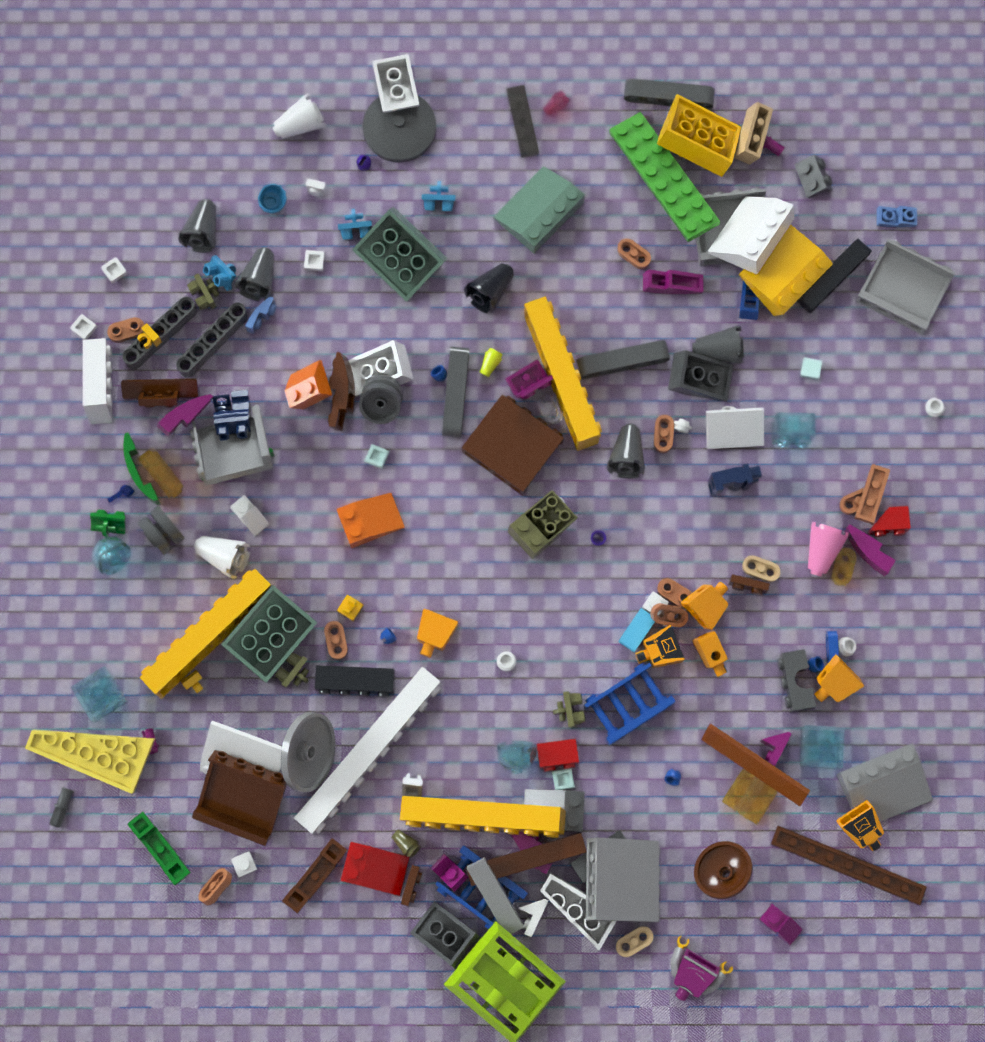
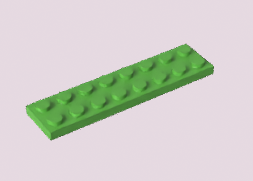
(664, 177)

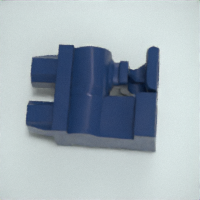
(234, 421)
(734, 479)

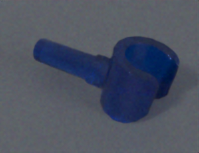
(125, 490)

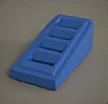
(748, 311)

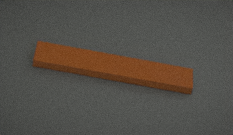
(755, 765)

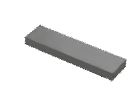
(495, 896)

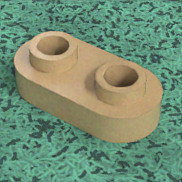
(761, 567)
(634, 942)

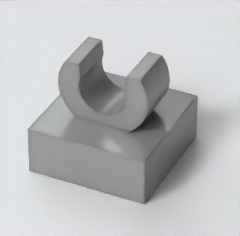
(412, 786)

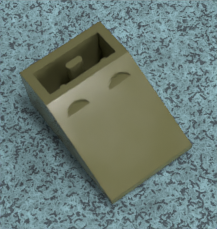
(541, 524)

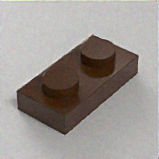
(756, 587)
(409, 894)

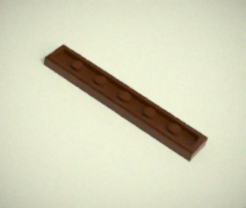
(536, 856)

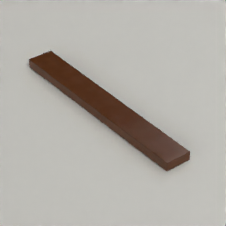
(848, 865)

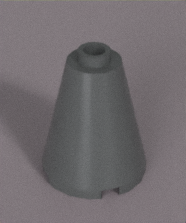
(200, 228)
(257, 276)
(721, 345)
(627, 453)

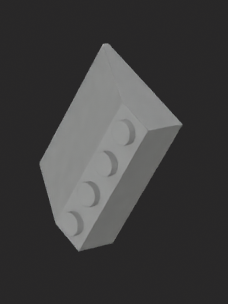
(888, 782)

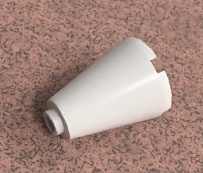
(299, 119)
(223, 554)

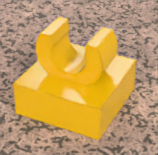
(150, 335)
(350, 608)
(192, 680)

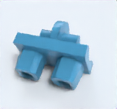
(447, 200)
(346, 228)
(222, 273)

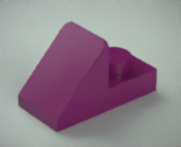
(778, 744)
(449, 872)
(781, 924)

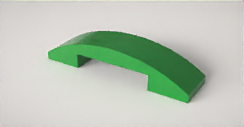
(130, 450)
(159, 848)

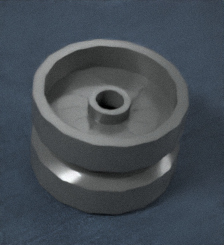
(381, 399)
(159, 531)

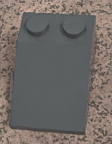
(700, 376)
(570, 801)
(445, 935)

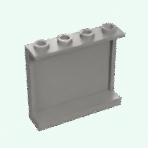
(723, 206)
(905, 286)
(234, 456)
(622, 880)

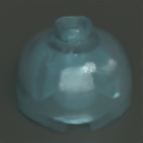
(110, 554)
(517, 755)

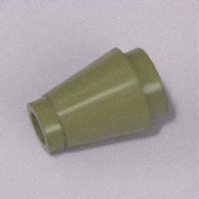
(406, 843)

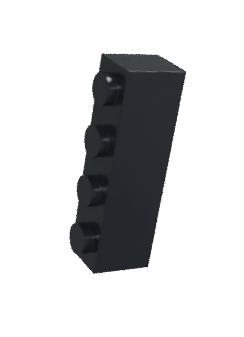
(354, 680)

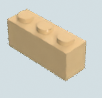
(753, 133)

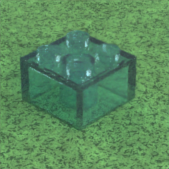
(793, 429)
(99, 694)
(822, 747)

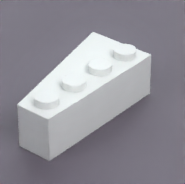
(97, 381)
(572, 904)

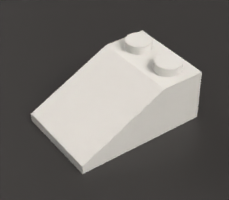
(395, 83)
(386, 360)

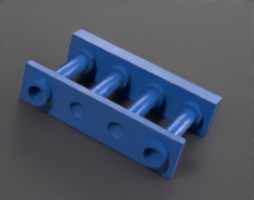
(646, 712)
(467, 857)

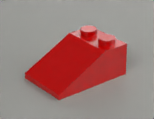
(375, 868)

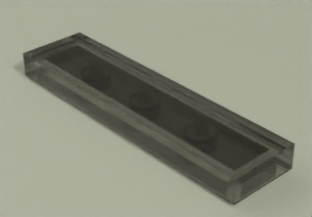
(522, 121)

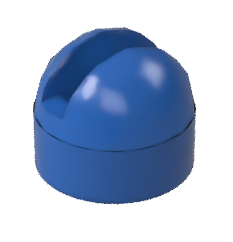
(439, 373)
(388, 635)
(815, 664)
(672, 777)

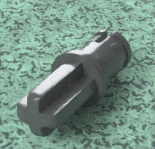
(61, 807)

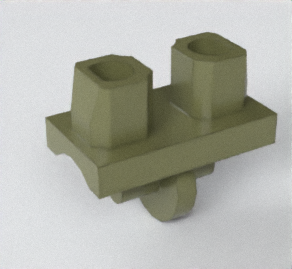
(198, 285)
(297, 663)
(570, 700)

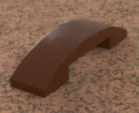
(315, 876)

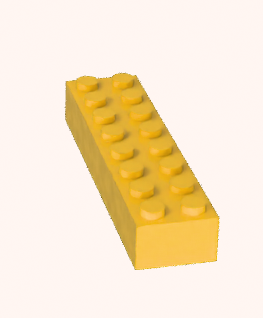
(566, 379)
(204, 635)
(483, 815)

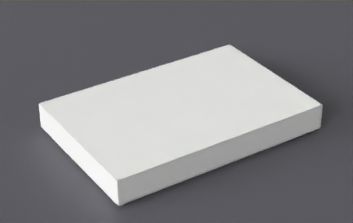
(734, 428)

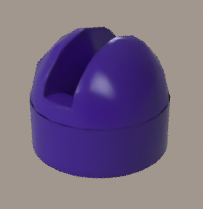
(366, 165)
(596, 541)

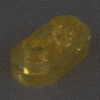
(843, 567)

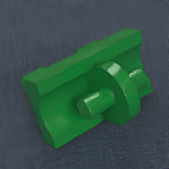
(108, 523)

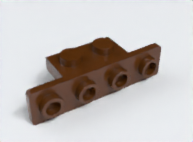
(159, 391)

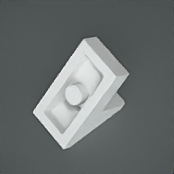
(249, 515)
(536, 910)

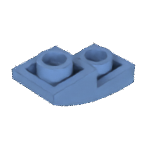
(896, 217)
(263, 311)

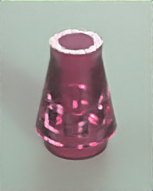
(557, 102)

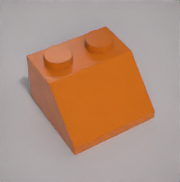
(307, 386)

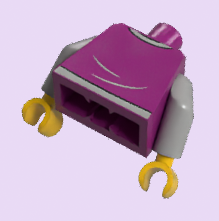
(695, 974)

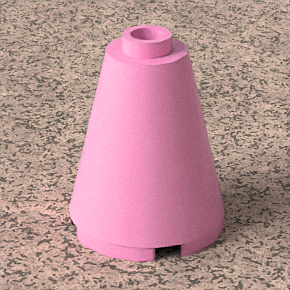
(824, 547)

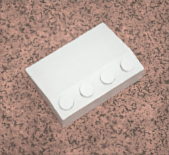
(753, 232)
(240, 746)

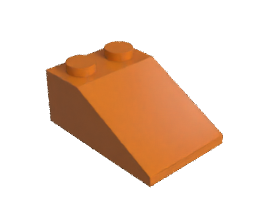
(370, 519)

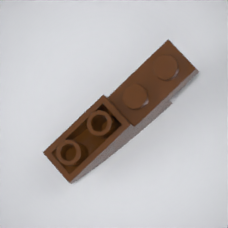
(344, 387)

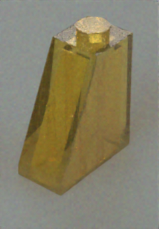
(161, 473)

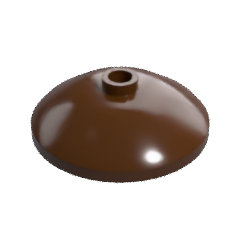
(716, 862)

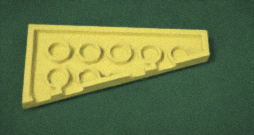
(103, 757)

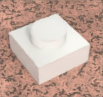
(316, 187)
(314, 260)
(114, 270)
(83, 327)
(652, 600)
(244, 864)

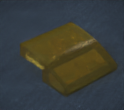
(749, 797)

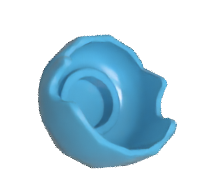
(272, 198)

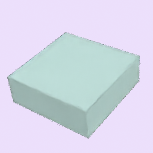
(811, 368)
(377, 456)
(563, 779)

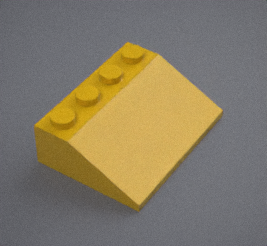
(699, 135)
(787, 272)

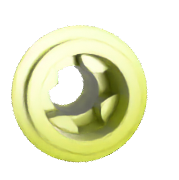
(490, 362)

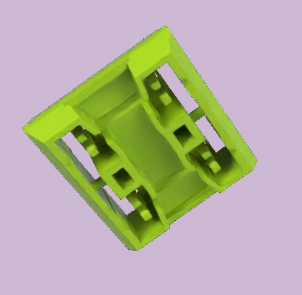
(504, 982)

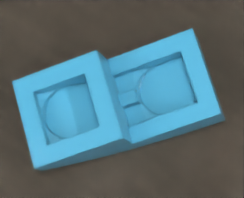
(637, 630)

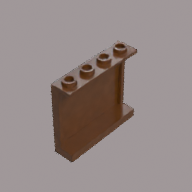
(512, 444)
(240, 797)

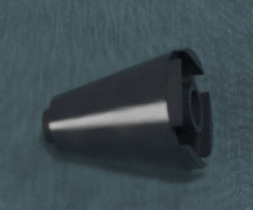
(489, 288)

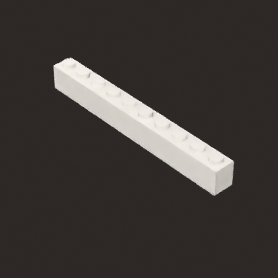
(367, 751)

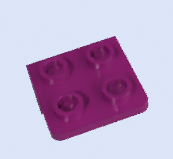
(528, 379)

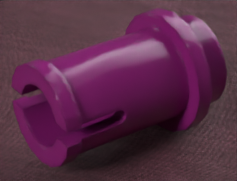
(773, 146)
(149, 733)

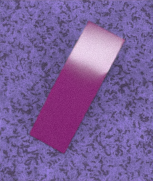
(672, 282)
(183, 414)
(869, 551)

